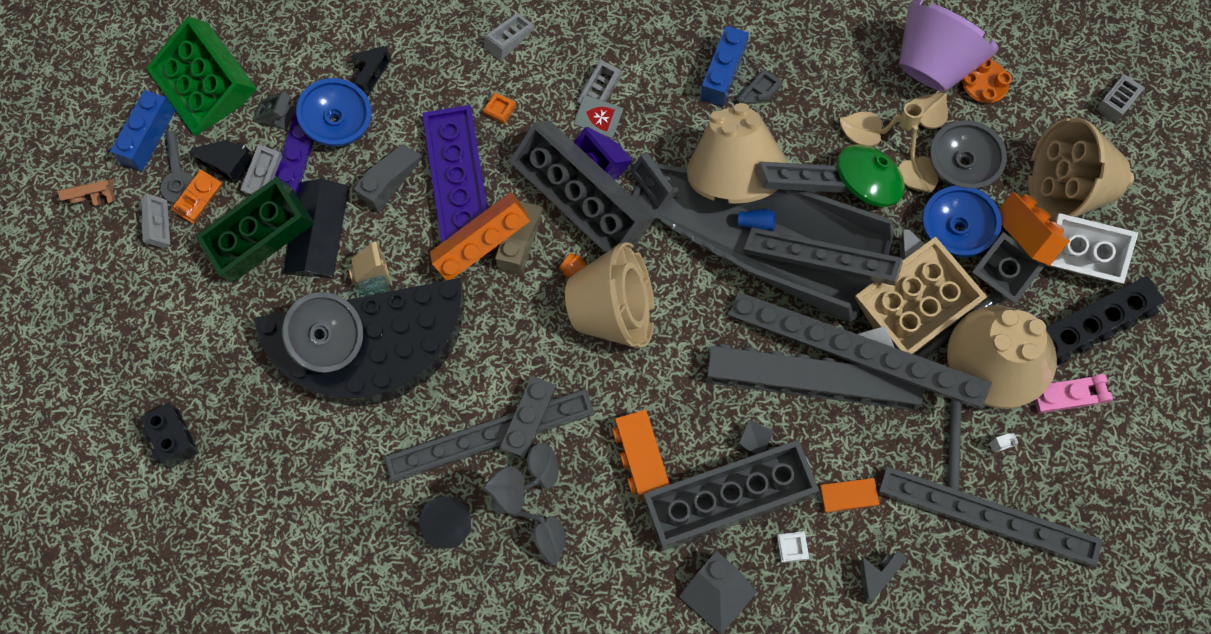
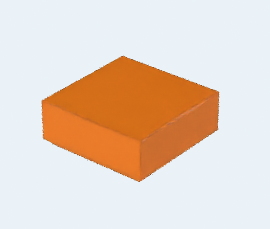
(499, 108)

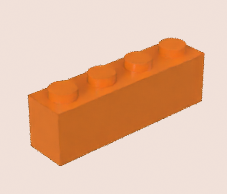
(479, 236)

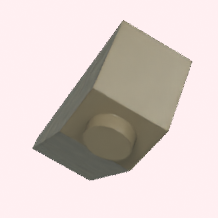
(516, 249)

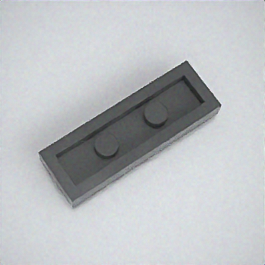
(528, 417)

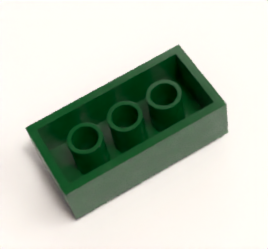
(254, 229)

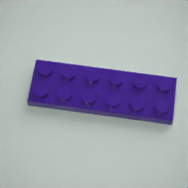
(454, 168)

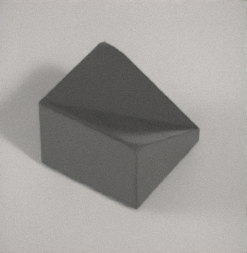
(755, 438)

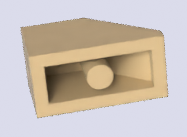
(368, 264)

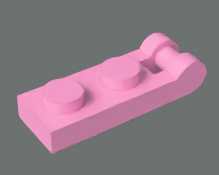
(1074, 394)

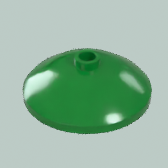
(870, 175)

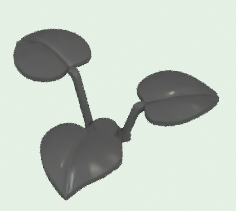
(507, 497)

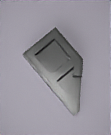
(760, 89)

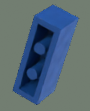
(724, 66)
(143, 130)

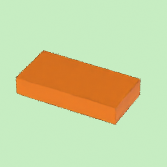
(849, 495)

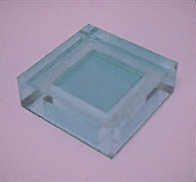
(375, 285)

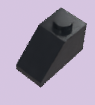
(224, 158)

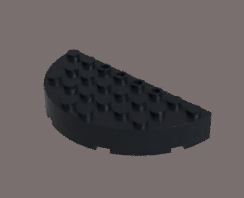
(402, 345)

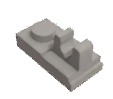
(262, 169)
(155, 220)

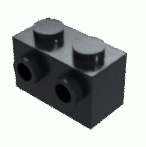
(168, 435)

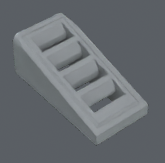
(501, 48)
(602, 67)
(1113, 111)

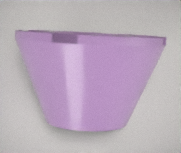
(941, 46)

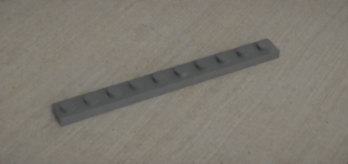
(861, 350)

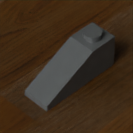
(386, 177)

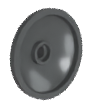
(974, 144)
(339, 329)

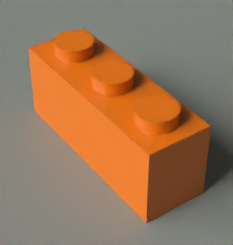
(1032, 228)
(640, 453)

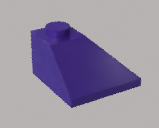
(604, 152)

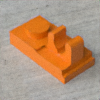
(197, 196)

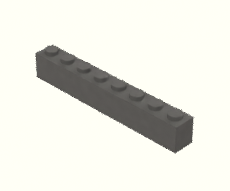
(809, 377)

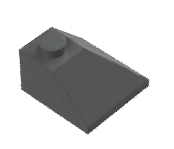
(1008, 268)
(718, 592)

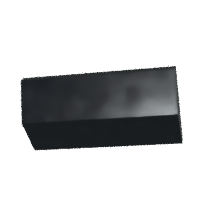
(317, 248)

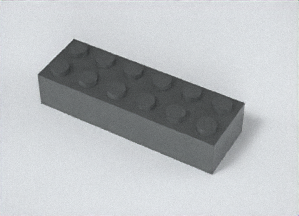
(580, 187)
(730, 495)

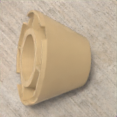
(612, 298)

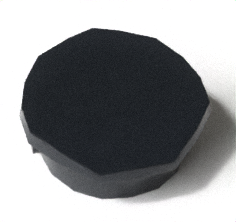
(445, 522)

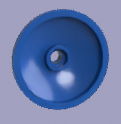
(330, 100)
(964, 208)

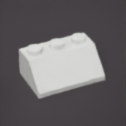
(1095, 249)

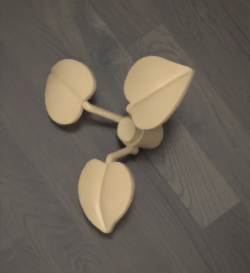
(927, 110)

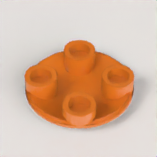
(988, 82)

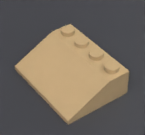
(926, 299)

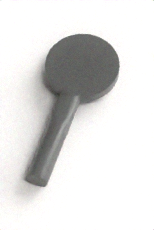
(177, 181)

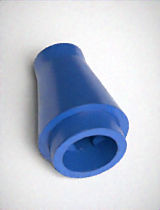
(759, 219)

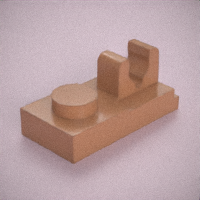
(77, 193)

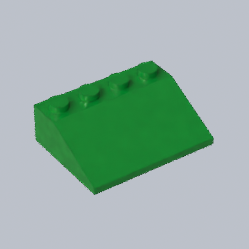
(200, 76)

